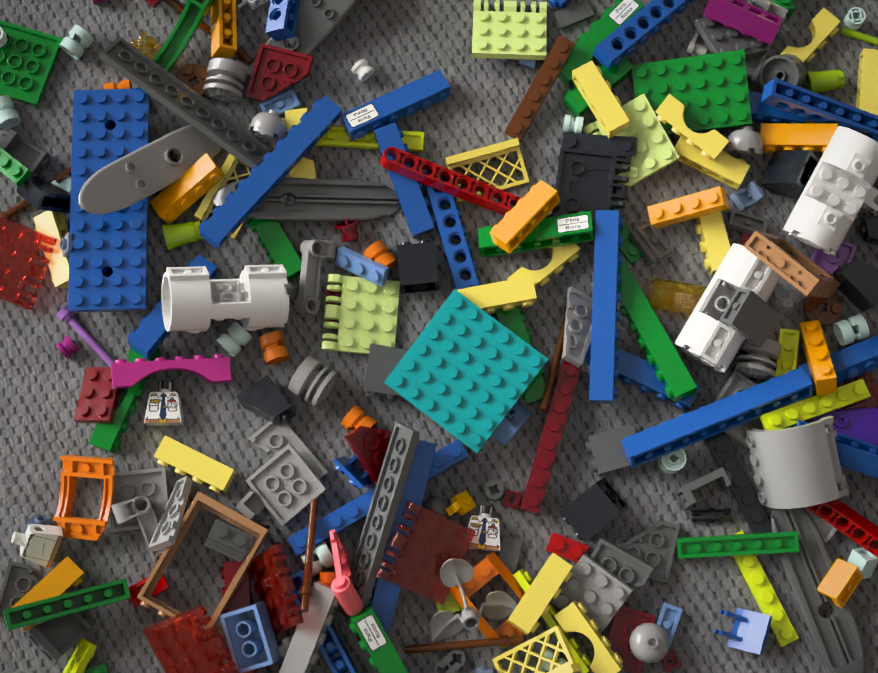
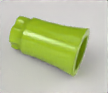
(824, 81)
(181, 234)

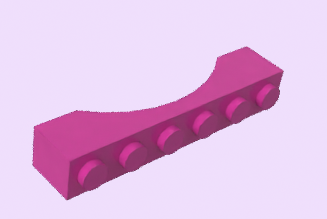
(128, 374)

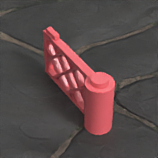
(343, 583)

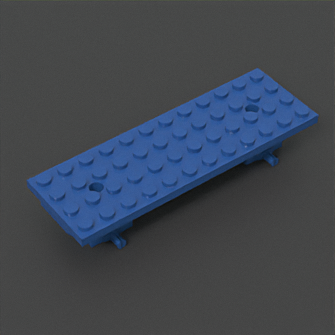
(107, 249)

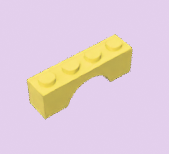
(821, 27)
(673, 112)
(305, 167)
(560, 256)
(574, 619)

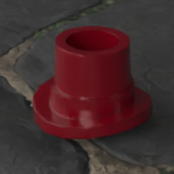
(348, 230)

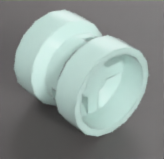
(852, 22)
(572, 124)

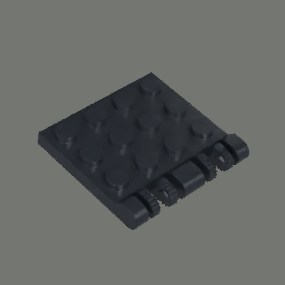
(587, 181)

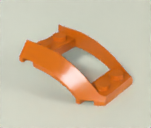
(88, 467)
(483, 573)

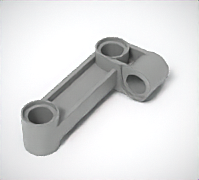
(312, 253)
(146, 518)

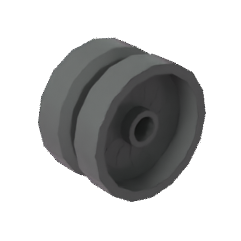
(783, 64)

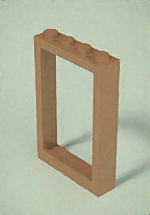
(794, 268)
(229, 515)

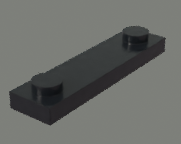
(601, 143)

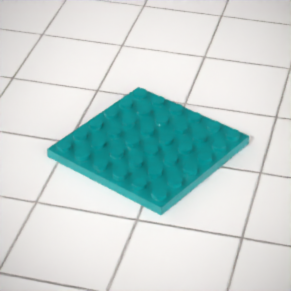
(466, 371)

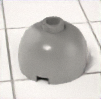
(269, 125)
(745, 142)
(649, 643)

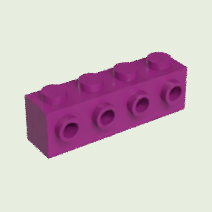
(744, 18)

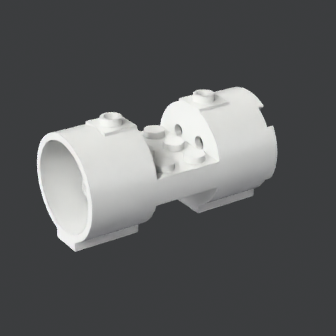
(835, 191)
(254, 298)
(703, 334)

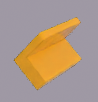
(840, 582)

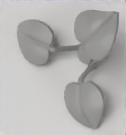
(446, 624)

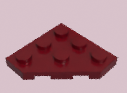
(276, 71)
(370, 448)

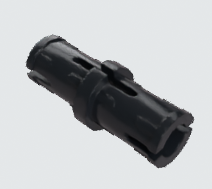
(711, 515)

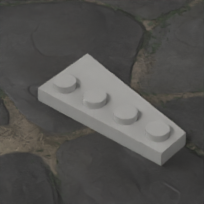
(577, 327)
(274, 438)
(170, 521)

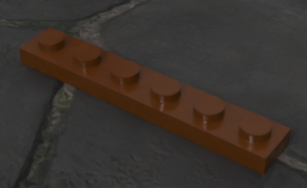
(540, 88)

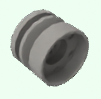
(225, 80)
(758, 361)
(311, 380)

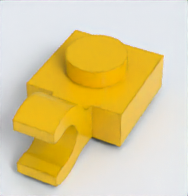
(461, 503)

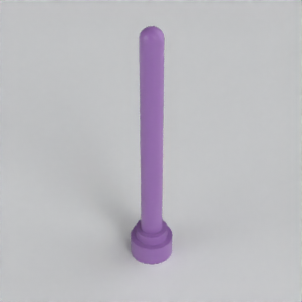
(68, 317)

